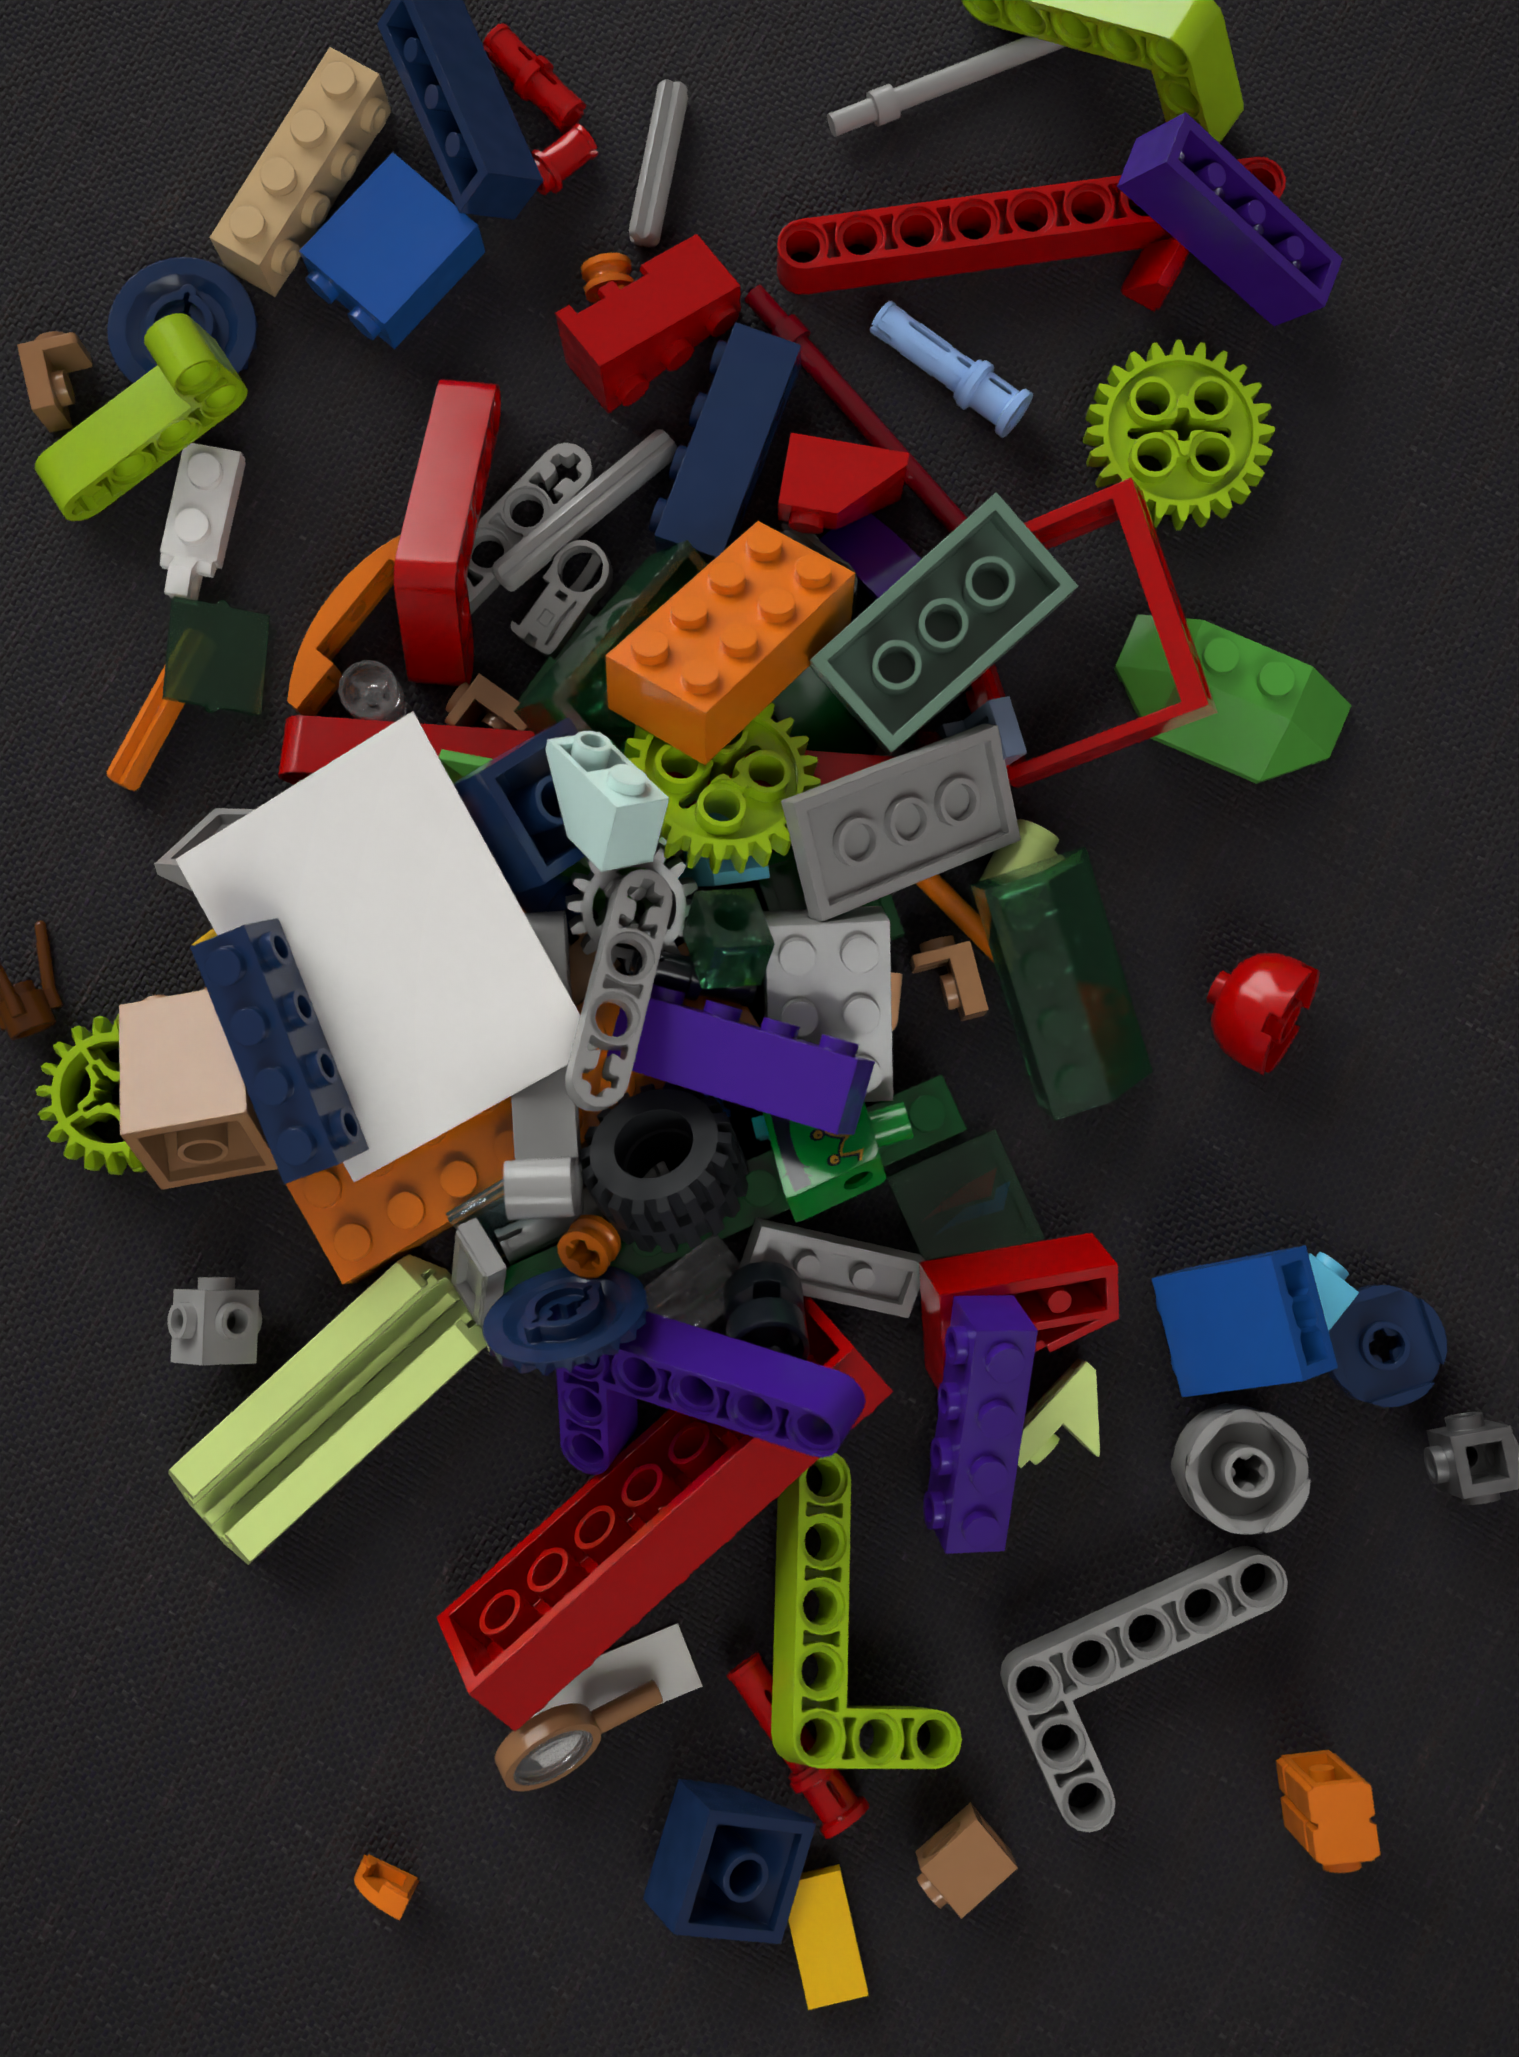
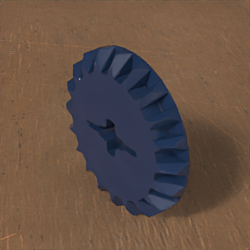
(185, 287)
(564, 1319)

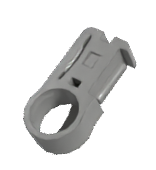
(561, 608)

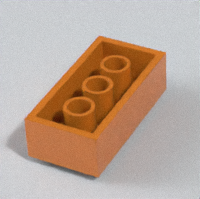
(729, 641)

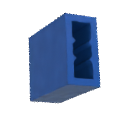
(391, 252)
(1244, 1323)

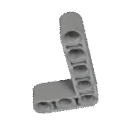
(546, 1127)
(1119, 1657)

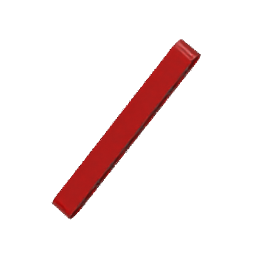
(991, 214)

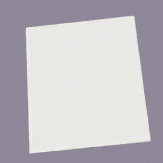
(399, 936)

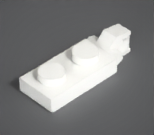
(200, 517)

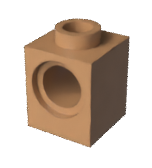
(963, 1862)

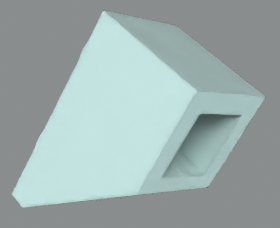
(605, 801)

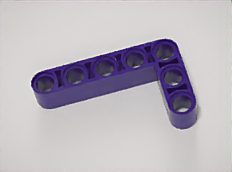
(707, 1379)

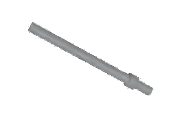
(886, 102)

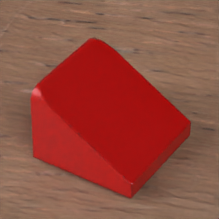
(1155, 273)

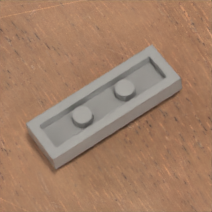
(839, 1267)

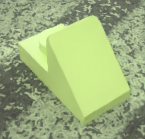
(1067, 1403)

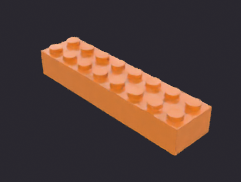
(407, 1200)

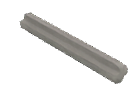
(584, 510)

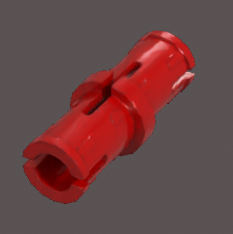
(533, 77)

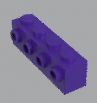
(1229, 220)
(750, 1063)
(979, 1423)

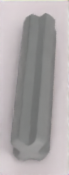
(658, 163)

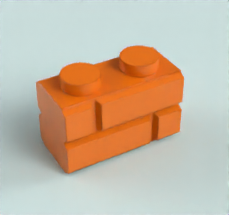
(1328, 1809)

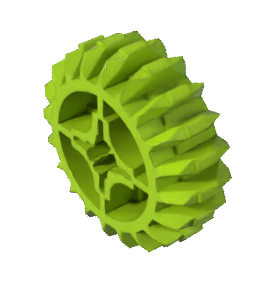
(77, 1116)

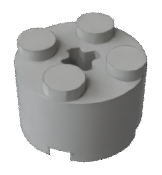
(1272, 1454)

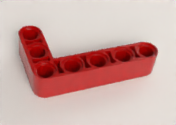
(442, 531)

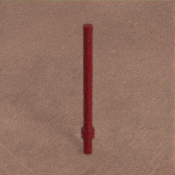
(852, 404)

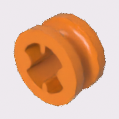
(603, 269)
(579, 1255)

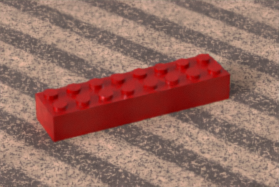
(624, 1546)

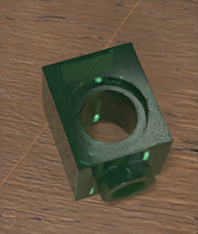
(728, 938)

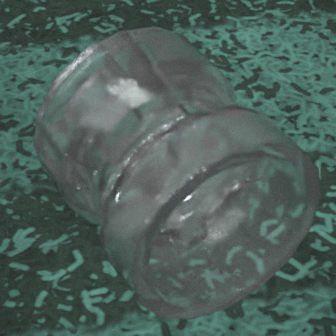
(364, 686)

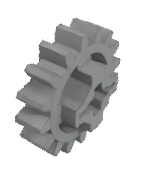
(607, 881)

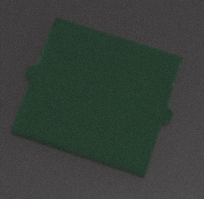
(216, 656)

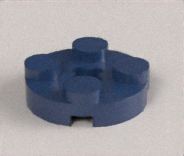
(1413, 1361)

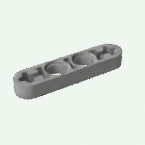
(498, 522)
(610, 986)

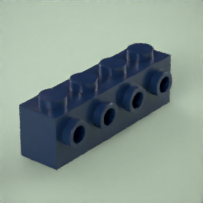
(461, 106)
(729, 442)
(280, 1049)

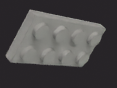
(901, 821)

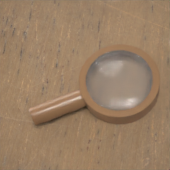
(565, 1737)

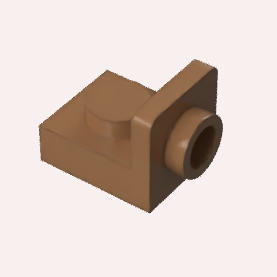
(46, 377)
(483, 696)
(962, 984)

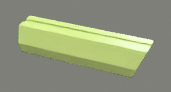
(329, 1406)

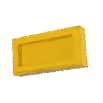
(826, 1939)

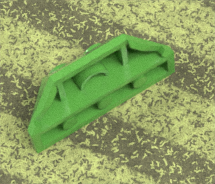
(1269, 705)

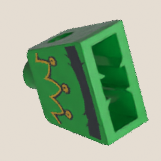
(831, 1168)

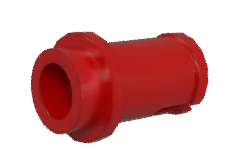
(564, 158)

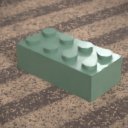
(943, 624)

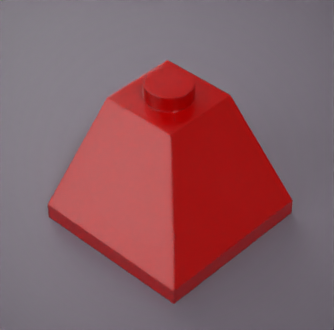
(837, 482)

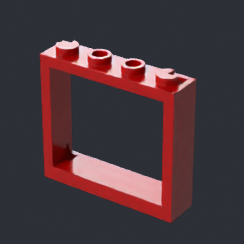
(1128, 504)

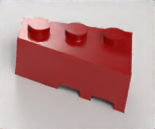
(649, 323)
(1060, 1283)

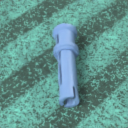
(970, 381)

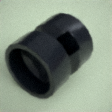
(767, 1308)

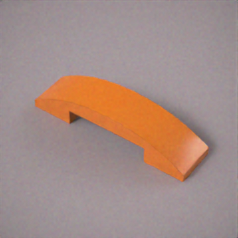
(313, 673)

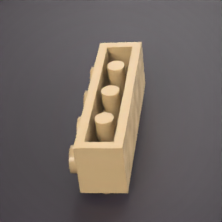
(302, 172)

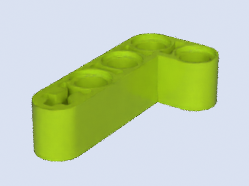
(144, 423)

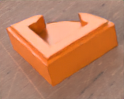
(385, 1885)

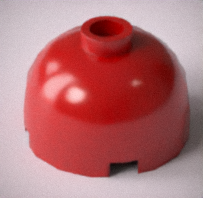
(1260, 1007)

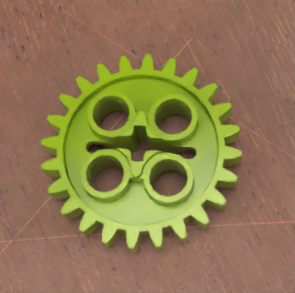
(1174, 385)
(753, 810)

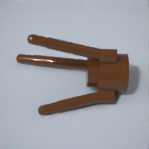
(24, 1007)

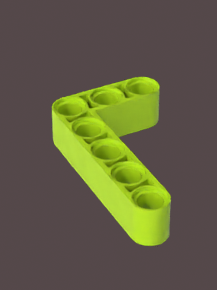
(1175, 39)
(827, 1640)

